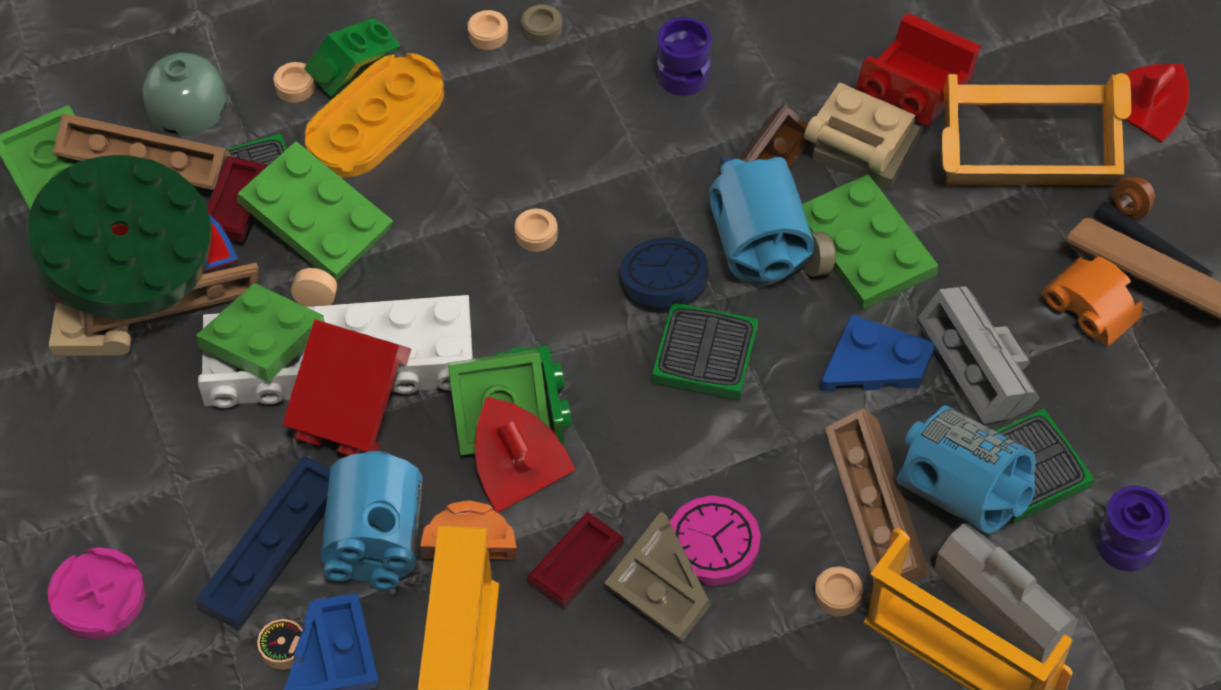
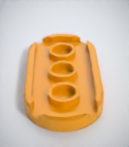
(375, 113)

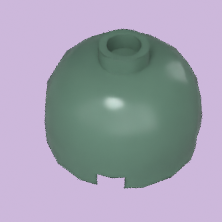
(184, 94)

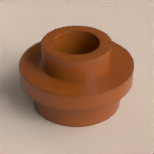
(1133, 197)

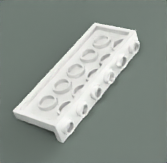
(433, 327)

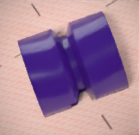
(683, 56)
(1132, 528)

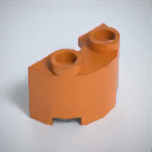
(1097, 296)
(477, 515)

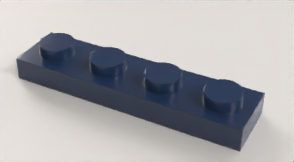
(267, 544)

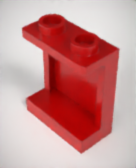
(917, 66)
(343, 387)

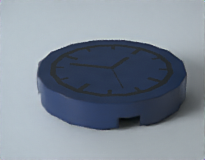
(664, 271)

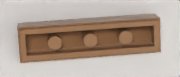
(88, 138)
(1148, 266)
(210, 290)
(873, 490)

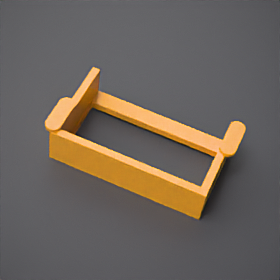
(1116, 106)
(459, 613)
(951, 639)

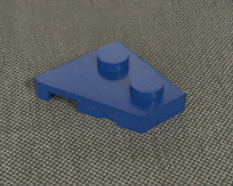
(877, 358)
(333, 648)

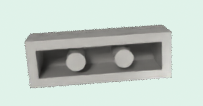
(979, 355)
(1003, 592)

